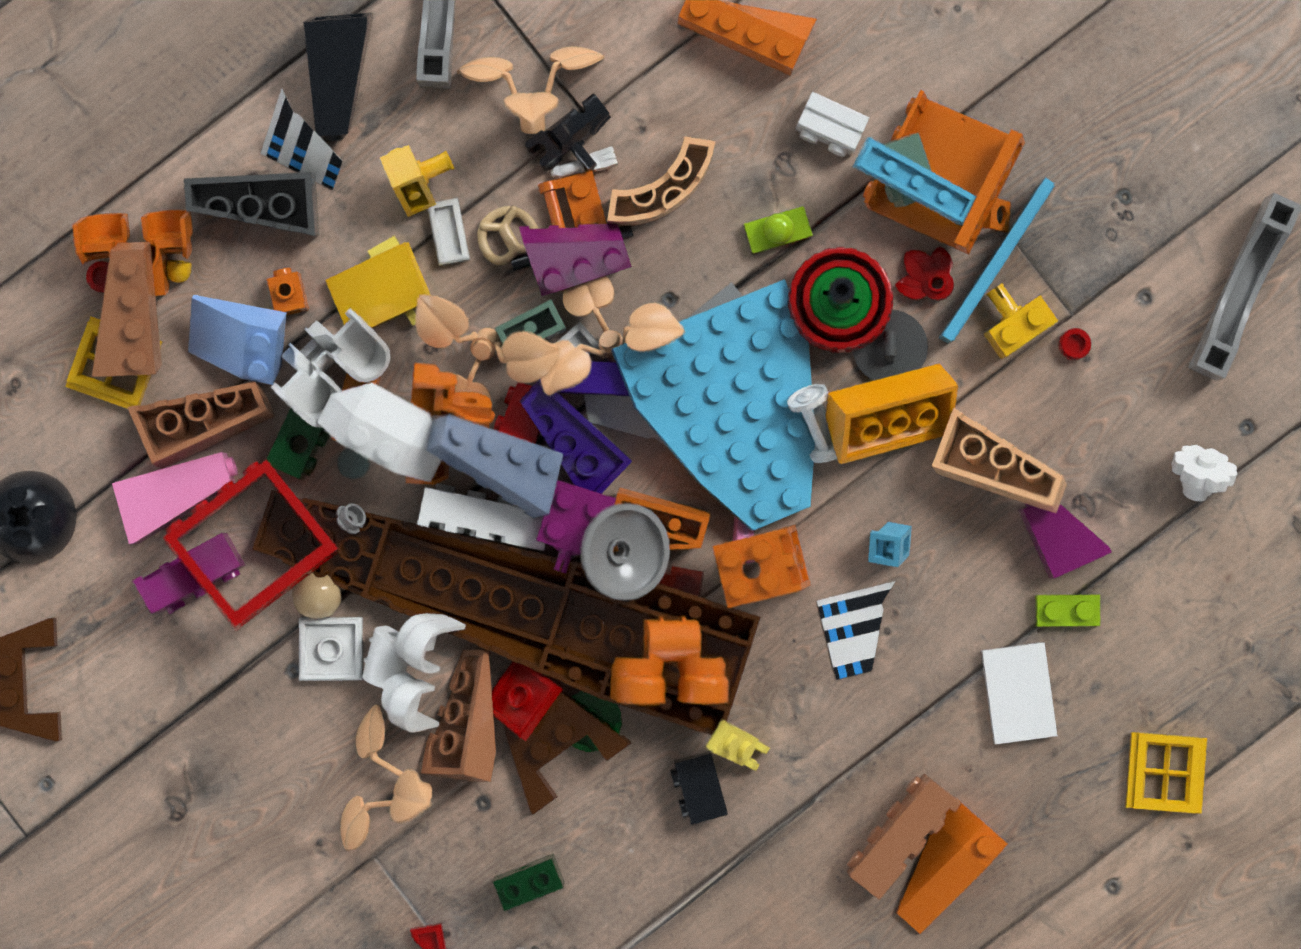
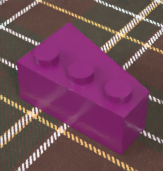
(573, 255)
(173, 584)

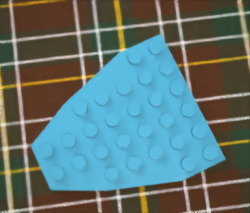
(724, 405)

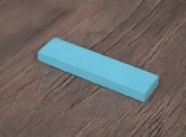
(914, 181)

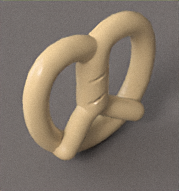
(505, 231)

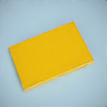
(379, 286)

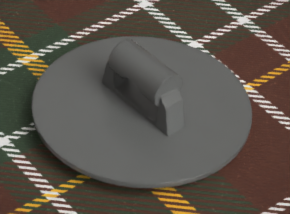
(897, 349)

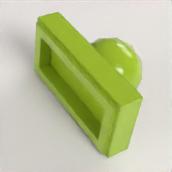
(778, 230)

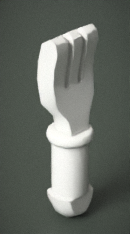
(604, 158)

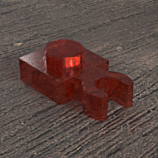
(684, 580)

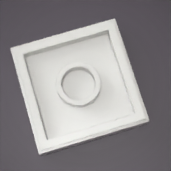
(330, 649)

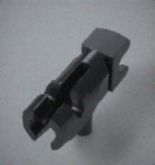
(569, 135)

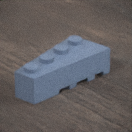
(507, 465)

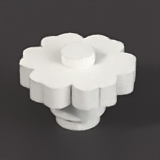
(1203, 471)

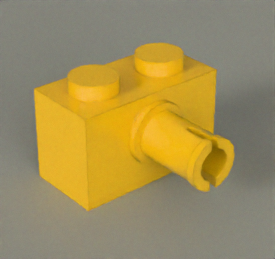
(411, 177)
(1017, 322)

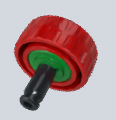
(840, 300)

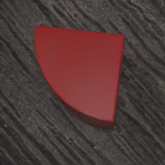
(429, 936)

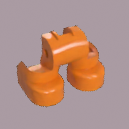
(165, 230)
(436, 394)
(669, 641)

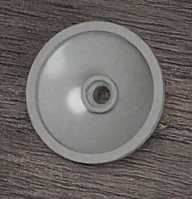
(640, 555)

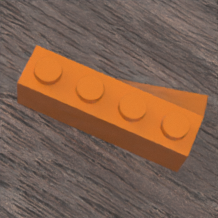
(756, 32)

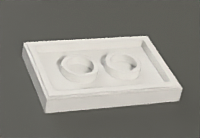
(1019, 693)

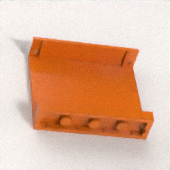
(960, 152)

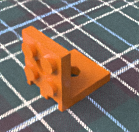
(780, 564)

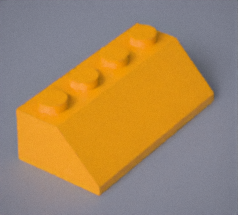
(890, 412)

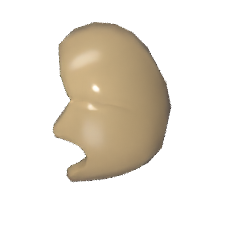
(316, 597)

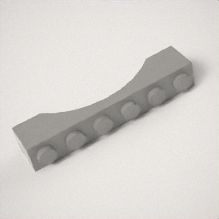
(436, 44)
(1258, 253)

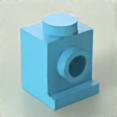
(890, 544)

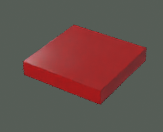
(523, 698)

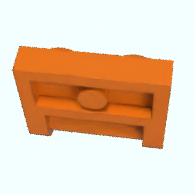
(581, 196)

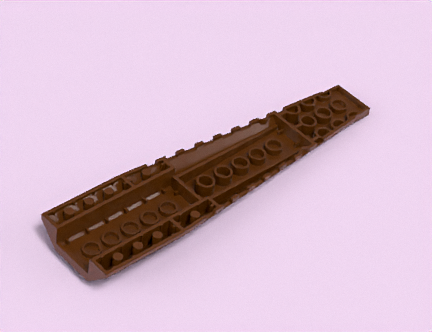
(514, 602)

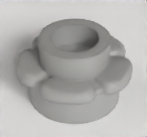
(350, 518)

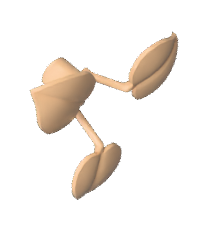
(530, 107)
(650, 329)
(525, 353)
(410, 793)

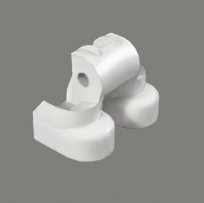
(353, 347)
(388, 662)

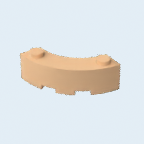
(668, 192)

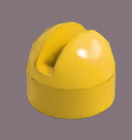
(178, 270)

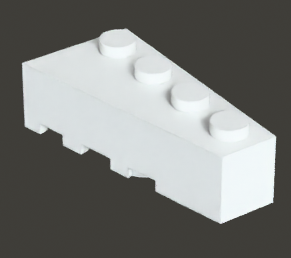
(479, 517)

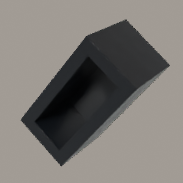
(700, 788)

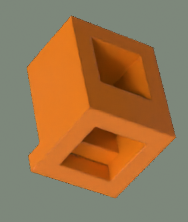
(294, 302)

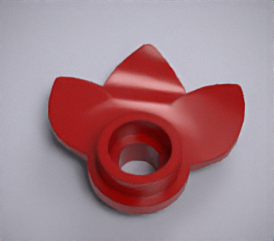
(923, 272)

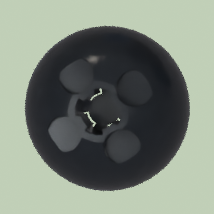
(45, 522)

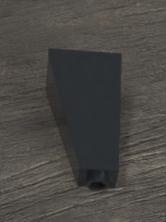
(335, 63)

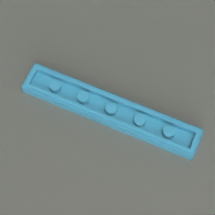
(997, 261)

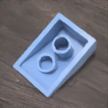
(238, 338)

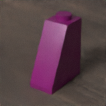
(1061, 540)

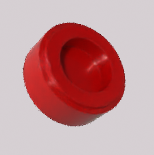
(97, 276)
(1074, 344)

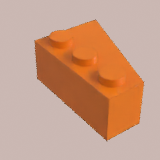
(683, 523)

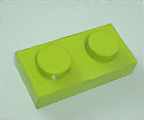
(1067, 610)

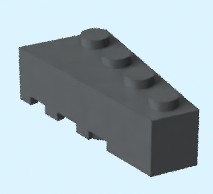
(268, 200)

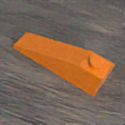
(948, 866)

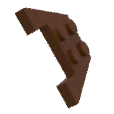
(13, 681)
(557, 731)

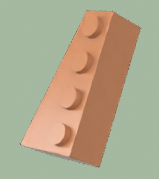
(129, 321)
(901, 835)

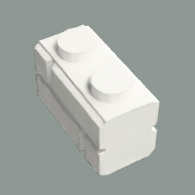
(831, 124)

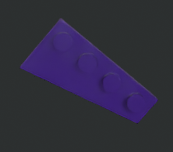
(587, 453)

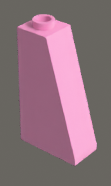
(165, 495)

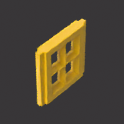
(97, 388)
(1194, 774)

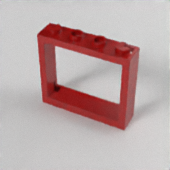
(280, 586)

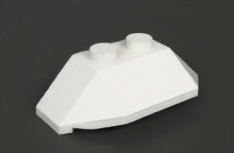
(382, 429)

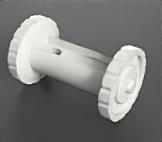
(806, 400)

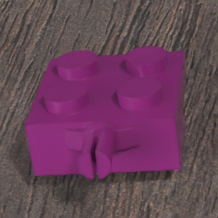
(568, 519)

